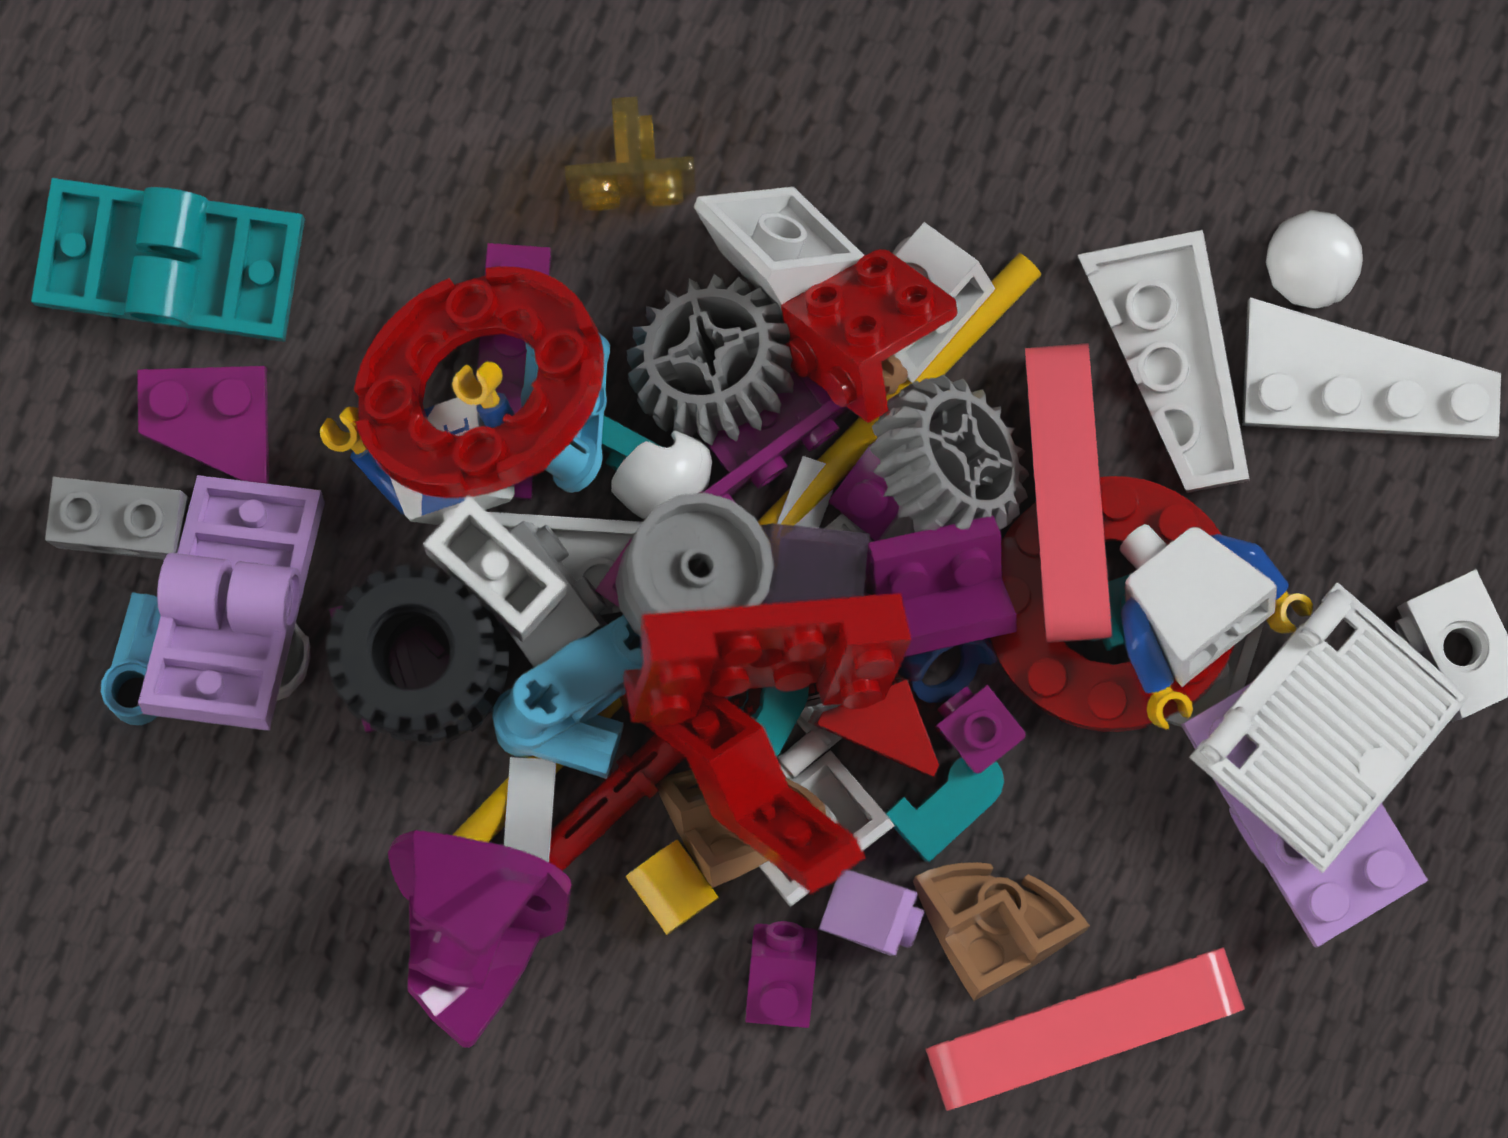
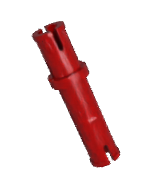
(612, 799)

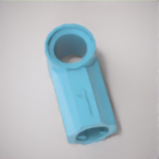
(132, 655)
(583, 746)

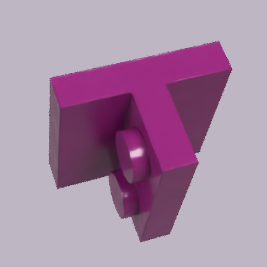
(946, 583)

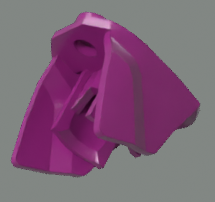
(472, 923)

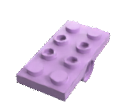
(231, 602)
(1360, 881)

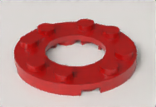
(429, 328)
(1054, 675)

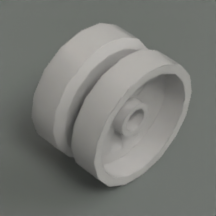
(694, 557)

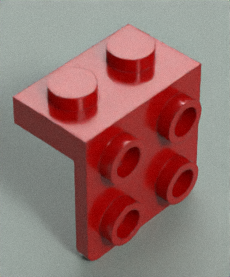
(859, 320)

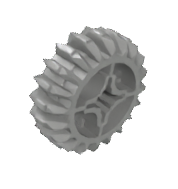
(678, 355)
(948, 456)

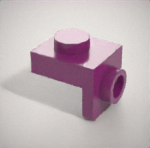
(862, 498)
(978, 727)
(781, 974)

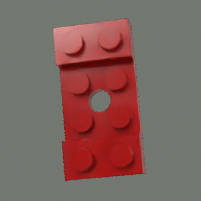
(839, 643)

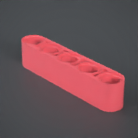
(1068, 493)
(1085, 1029)

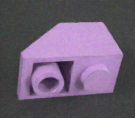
(871, 913)

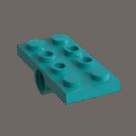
(168, 259)

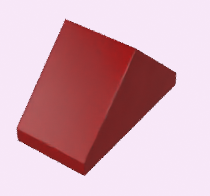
(887, 728)

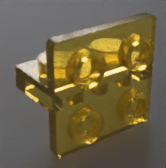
(635, 170)

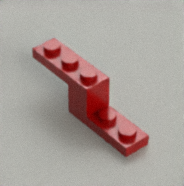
(752, 795)

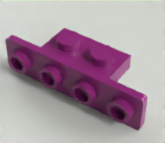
(758, 455)

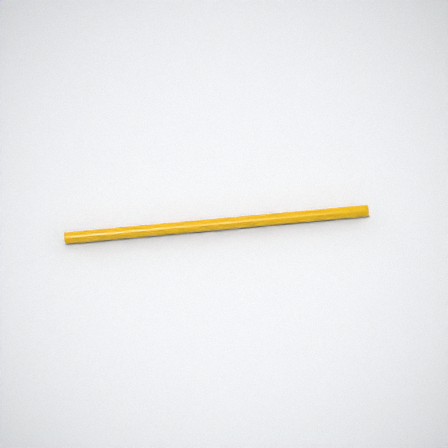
(839, 461)

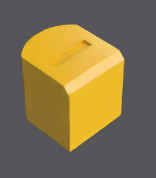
(672, 887)

